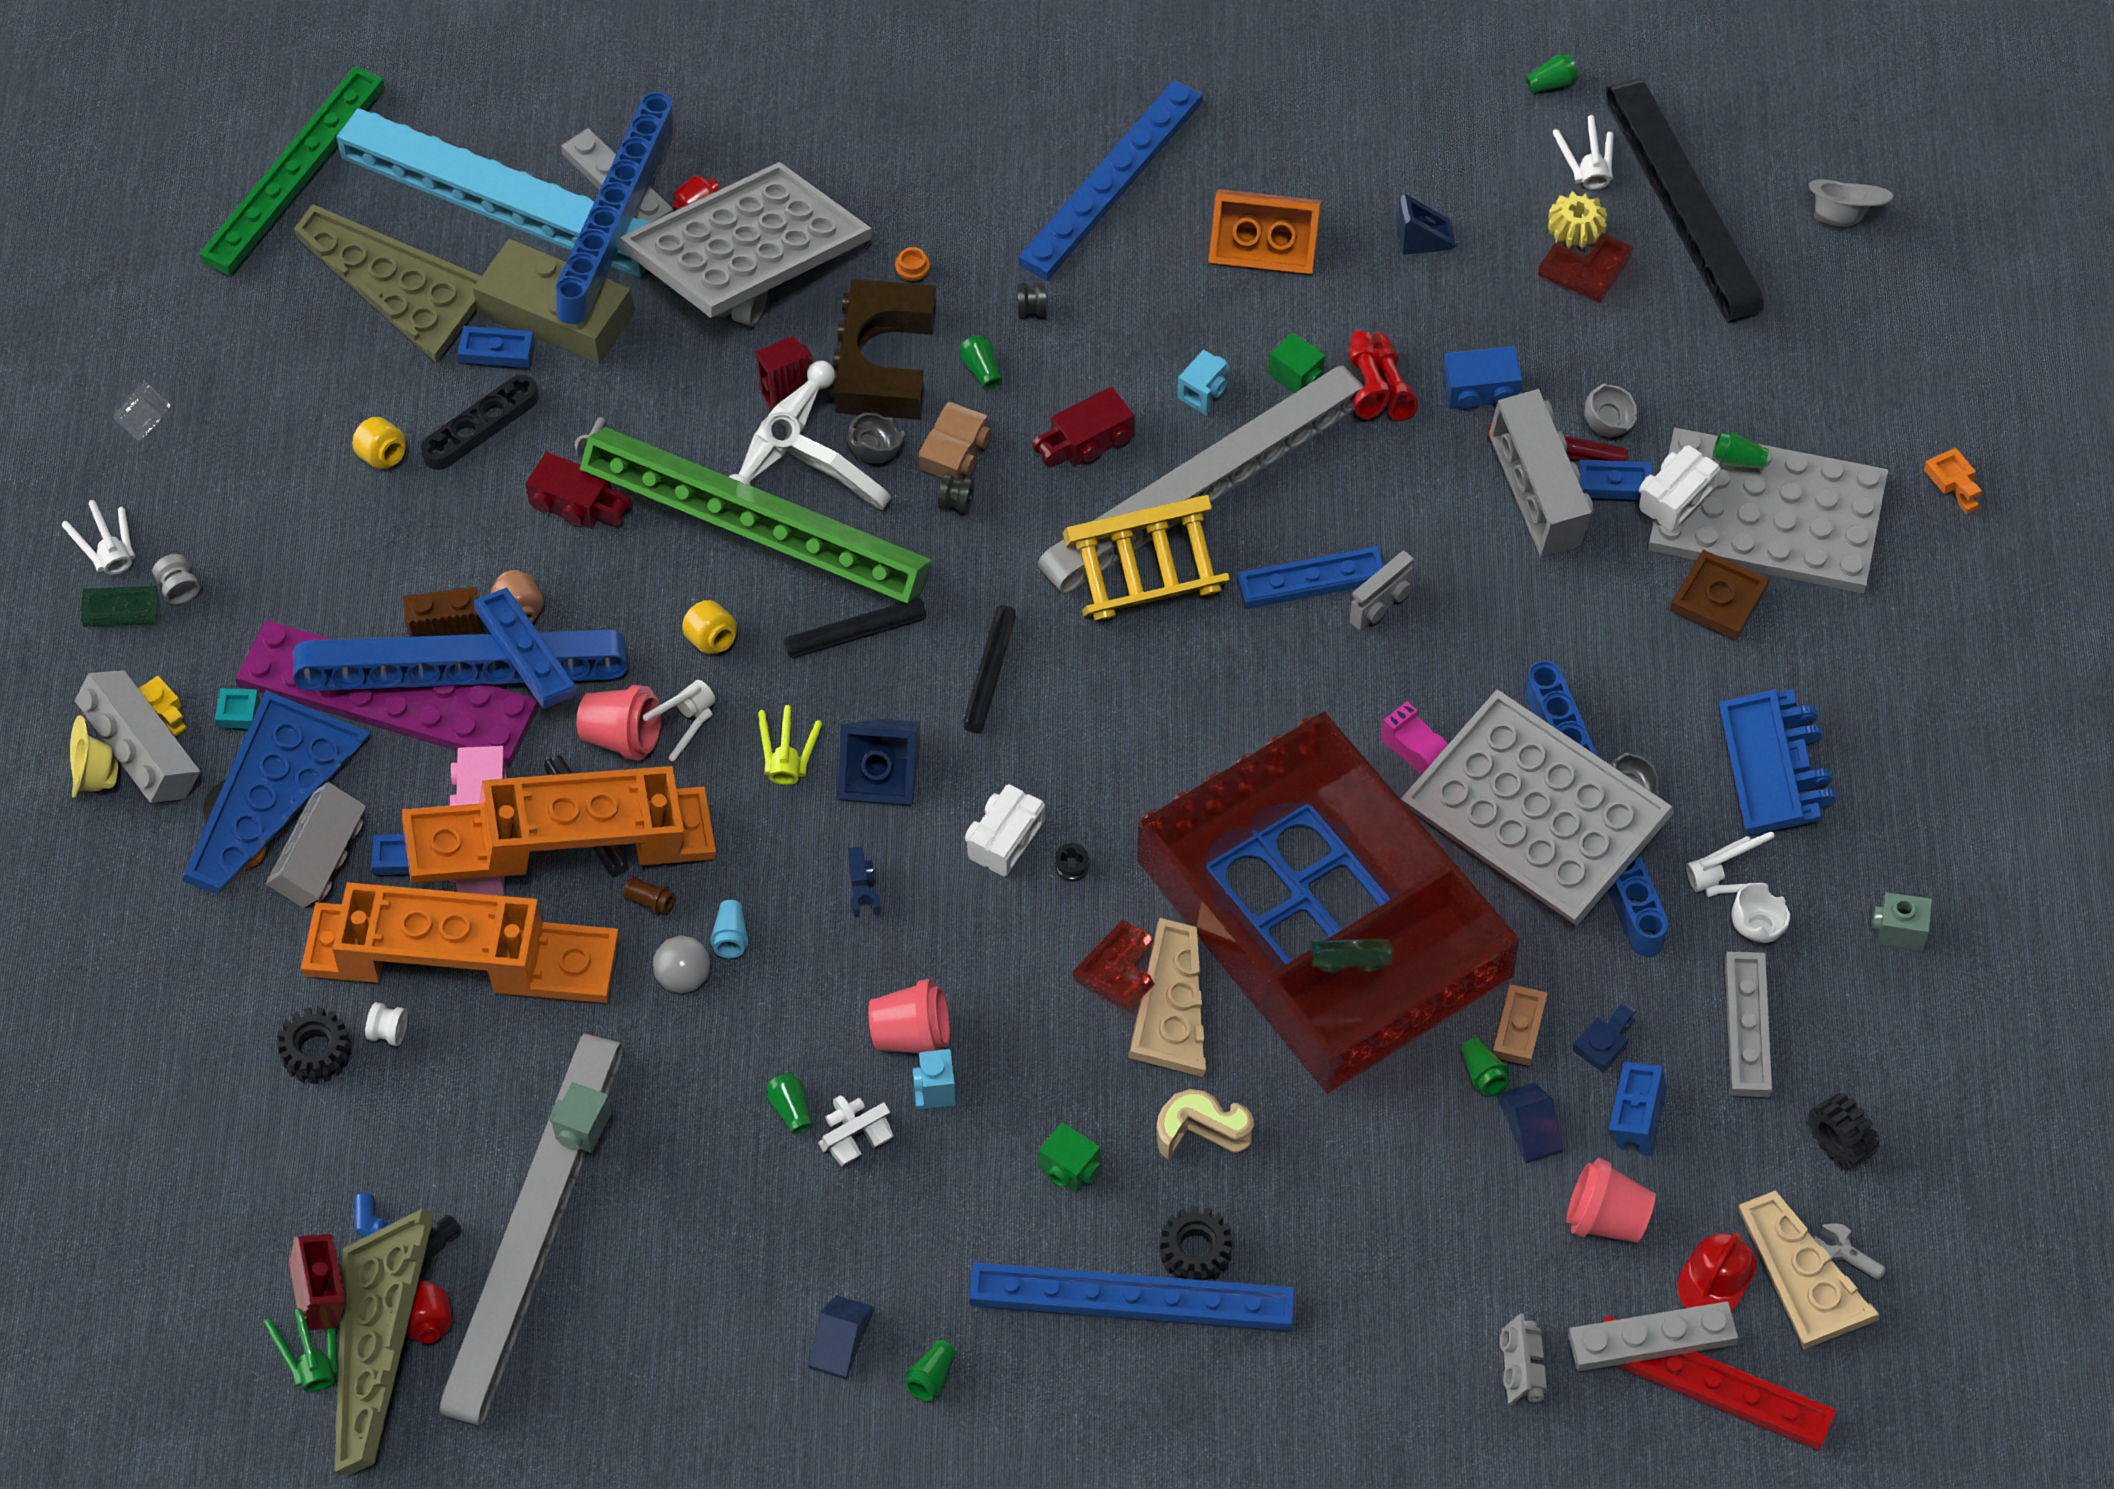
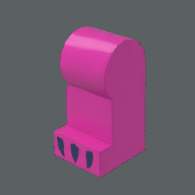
(1411, 738)

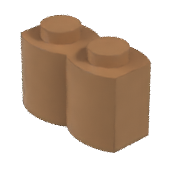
(955, 442)

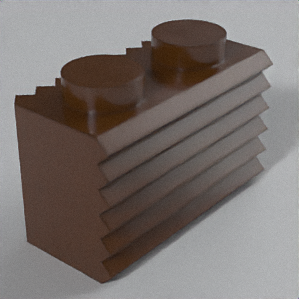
(442, 613)

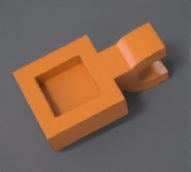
(1954, 473)

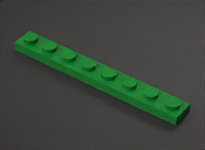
(290, 172)

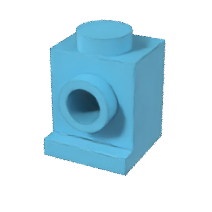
(1203, 381)
(934, 1080)

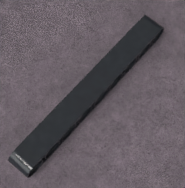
(1684, 199)

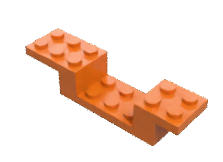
(558, 814)
(460, 932)

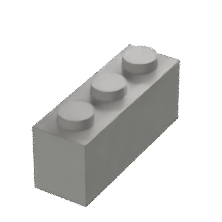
(316, 845)

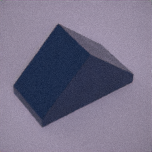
(1422, 228)
(1532, 1121)
(839, 1336)

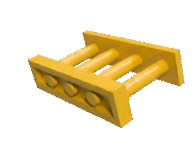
(1156, 523)

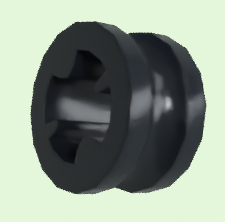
(1067, 873)

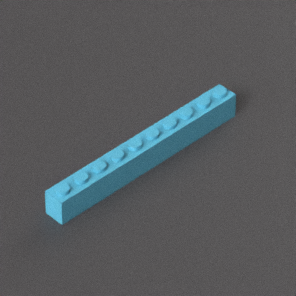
(472, 182)

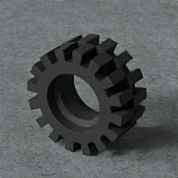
(307, 1027)
(1843, 1131)
(1196, 1224)

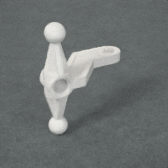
(793, 414)

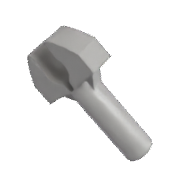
(1844, 1250)

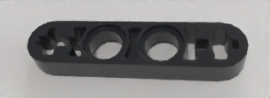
(476, 418)

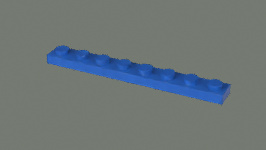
(1110, 180)
(1131, 1296)

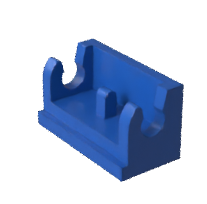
(1638, 1106)

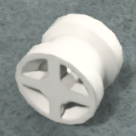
(386, 1024)

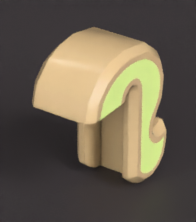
(1203, 1116)

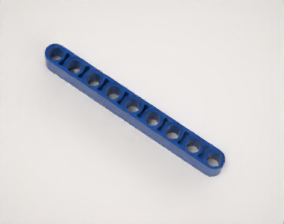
(613, 208)
(447, 660)
(1631, 883)

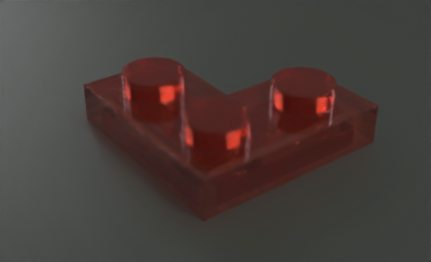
(1587, 274)
(1111, 969)

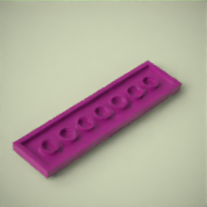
(435, 714)

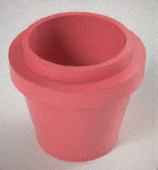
(616, 721)
(910, 1019)
(1609, 1204)

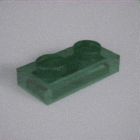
(119, 606)
(1367, 954)

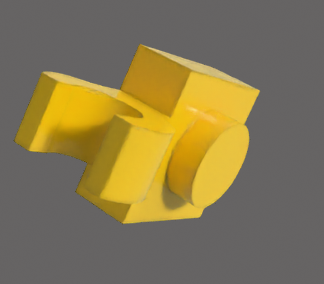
(165, 704)

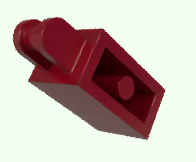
(1087, 429)
(574, 494)

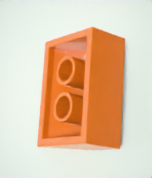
(1264, 231)

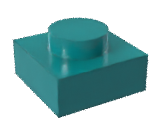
(236, 708)

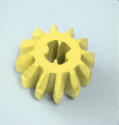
(1577, 220)

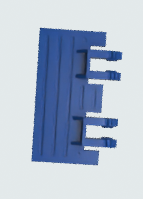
(1768, 756)

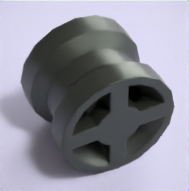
(1031, 299)
(955, 493)

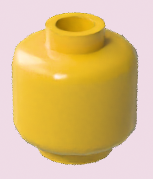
(379, 443)
(709, 627)

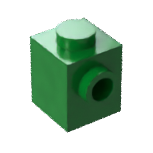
(1296, 363)
(1069, 1158)

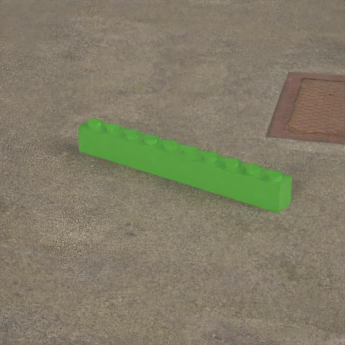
(755, 514)

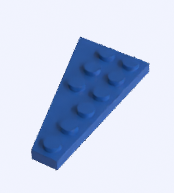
(272, 778)

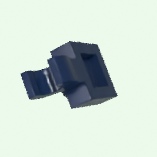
(861, 875)
(1605, 1042)

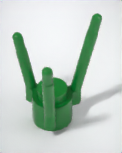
(315, 1370)

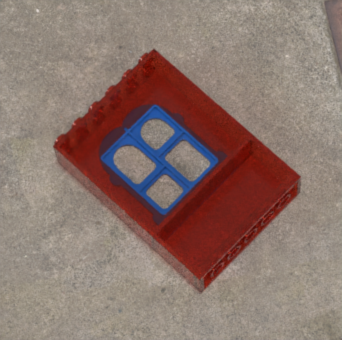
(1439, 925)

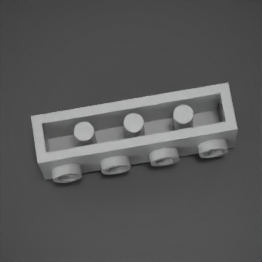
(137, 736)

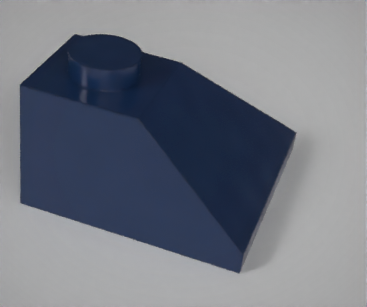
(878, 761)

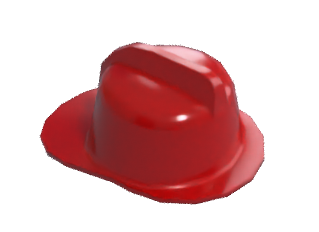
(1717, 1272)

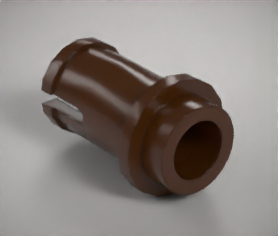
(649, 895)

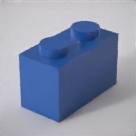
(1481, 376)

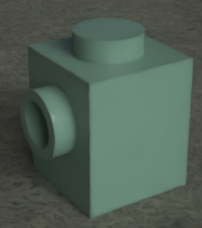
(1902, 921)
(580, 1117)

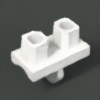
(840, 1140)

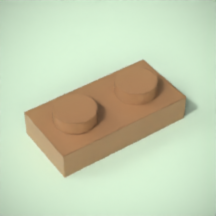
(1520, 1025)

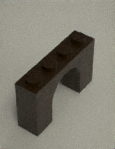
(871, 311)

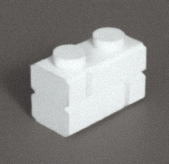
(1678, 487)
(1005, 829)

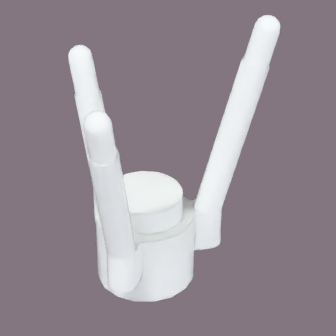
(1594, 170)
(112, 554)
(691, 702)
(1708, 871)

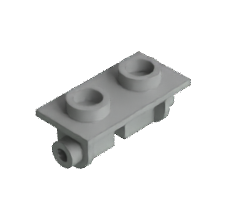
(1520, 1343)

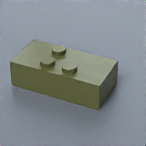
(522, 296)

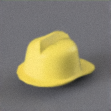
(91, 761)

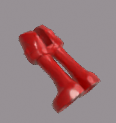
(1372, 357)

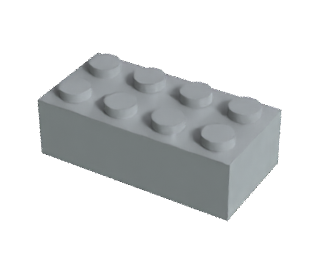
(1540, 472)

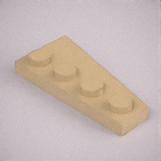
(1169, 1014)
(1808, 1283)

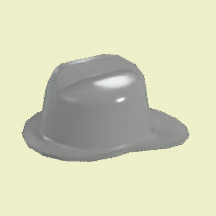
(1845, 203)

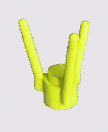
(785, 765)

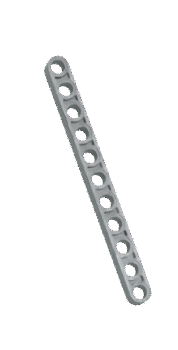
(1219, 467)
(524, 1248)

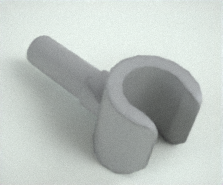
(581, 441)

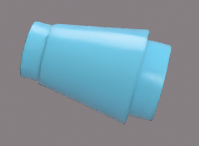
(729, 932)

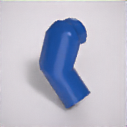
(364, 1219)

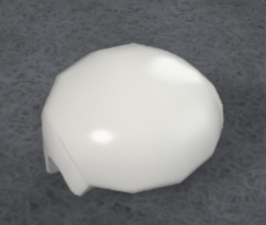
(1759, 913)

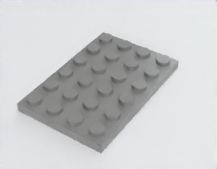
(745, 239)
(1791, 520)
(1537, 806)

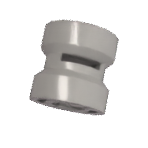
(175, 577)

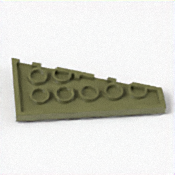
(408, 286)
(379, 1292)

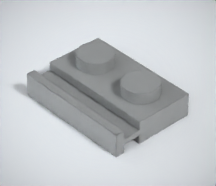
(1381, 590)

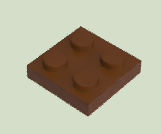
(1719, 594)

